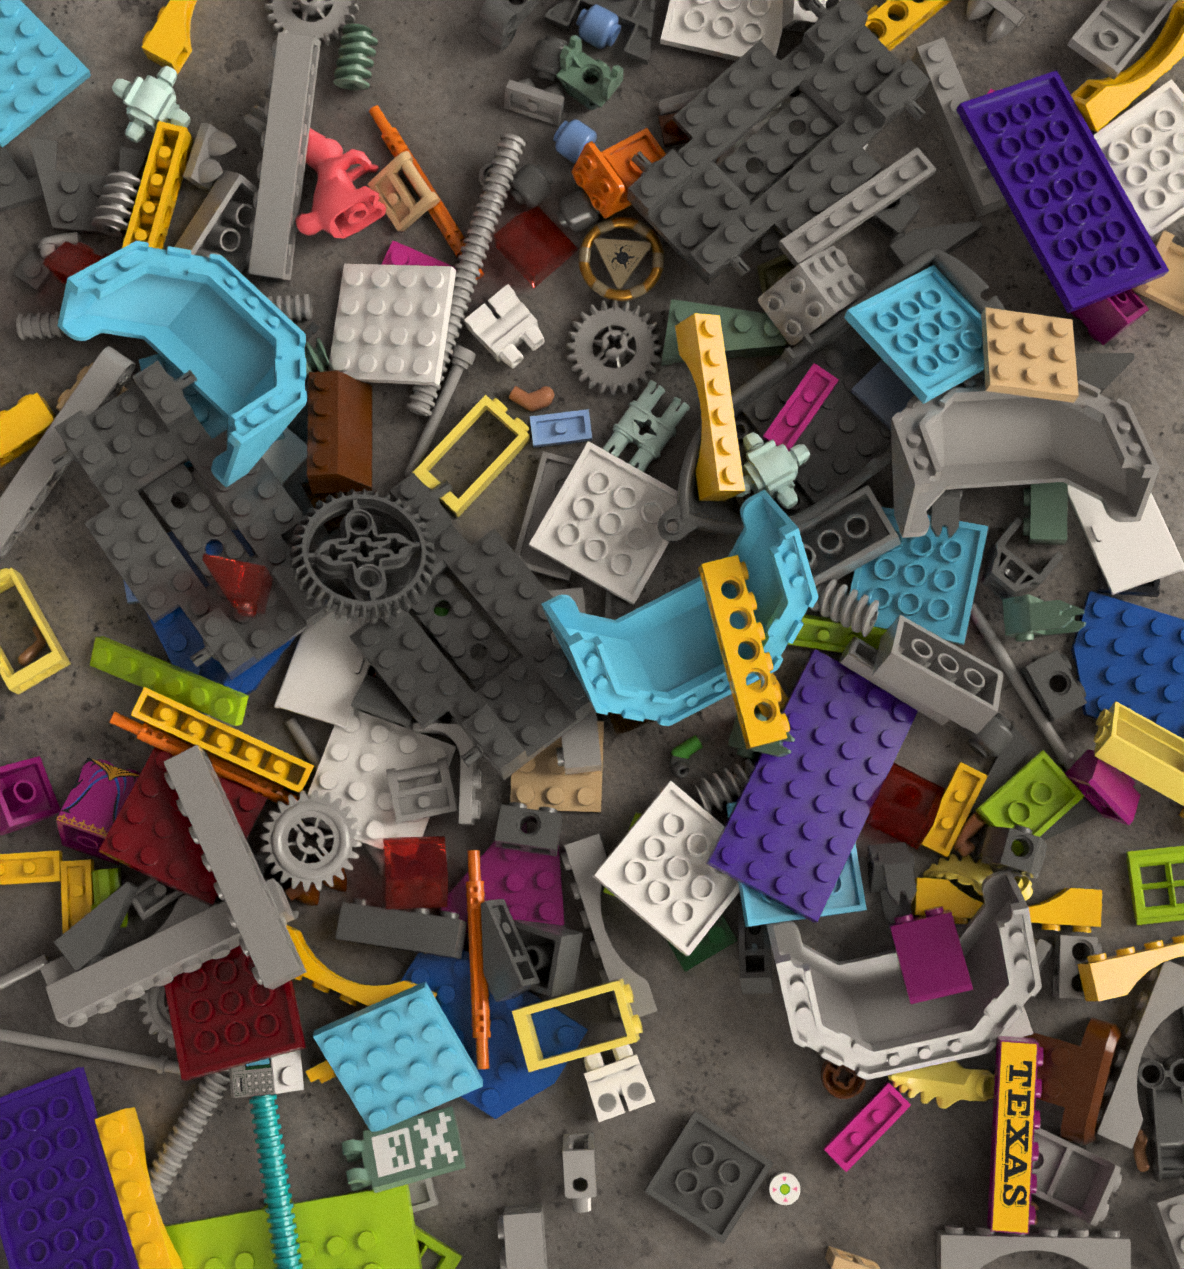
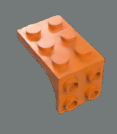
(611, 172)

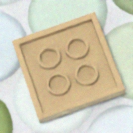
(1029, 355)
(546, 784)

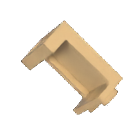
(1169, 288)

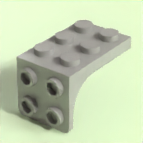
(1118, 32)
(812, 294)
(469, 776)
(1074, 1177)

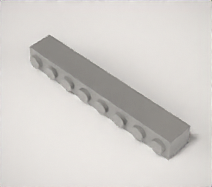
(283, 155)
(234, 868)
(151, 962)

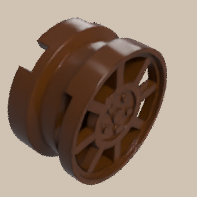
(841, 1080)

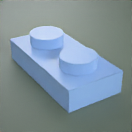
(561, 428)

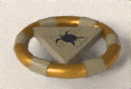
(621, 258)

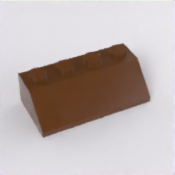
(339, 433)

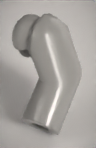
(50, 244)

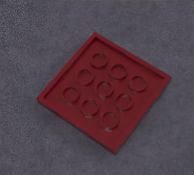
(156, 836)
(228, 1018)

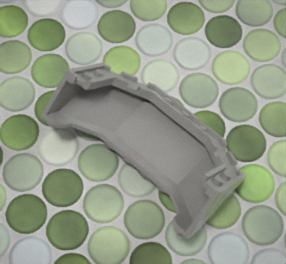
(1010, 439)
(860, 1007)

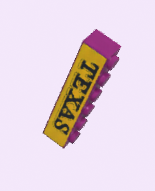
(1013, 1135)

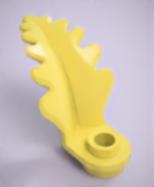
(971, 873)
(947, 1083)

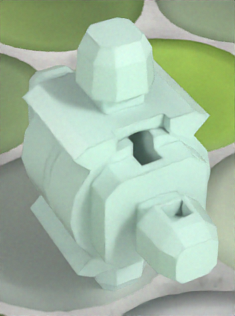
(150, 102)
(772, 469)

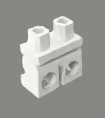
(507, 332)
(614, 1079)

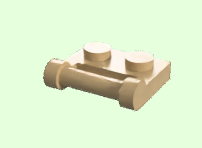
(396, 197)
(844, 1260)

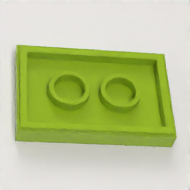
(1031, 799)

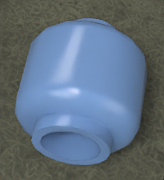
(598, 26)
(572, 137)

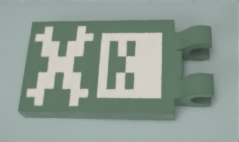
(406, 1152)

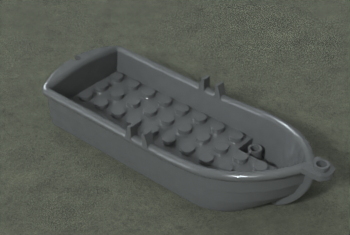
(844, 435)

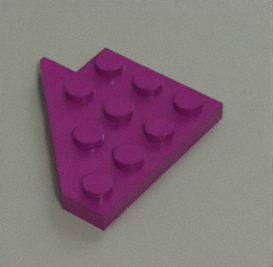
(523, 879)

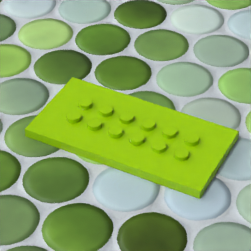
(333, 1233)

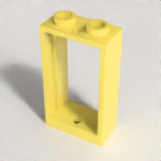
(498, 409)
(43, 667)
(1141, 750)
(529, 1038)

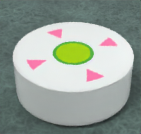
(784, 1188)

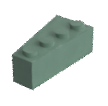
(743, 331)

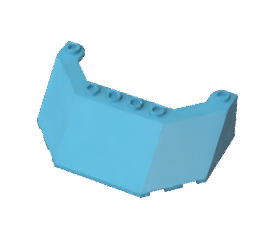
(204, 321)
(665, 654)

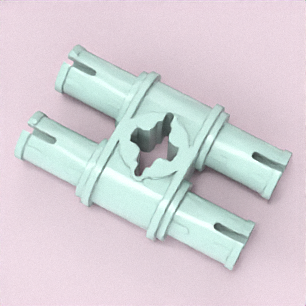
(640, 415)

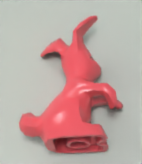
(336, 202)

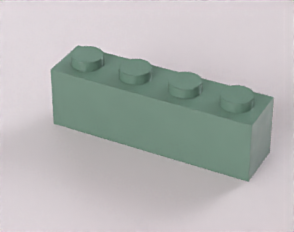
(1046, 513)

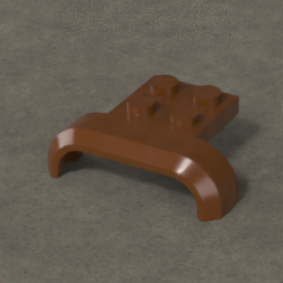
(1078, 1077)

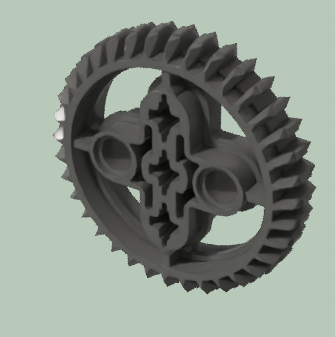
(376, 558)

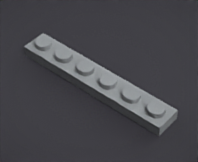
(857, 207)

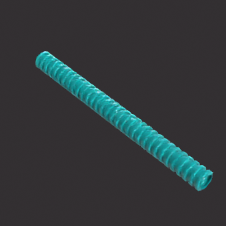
(275, 1182)

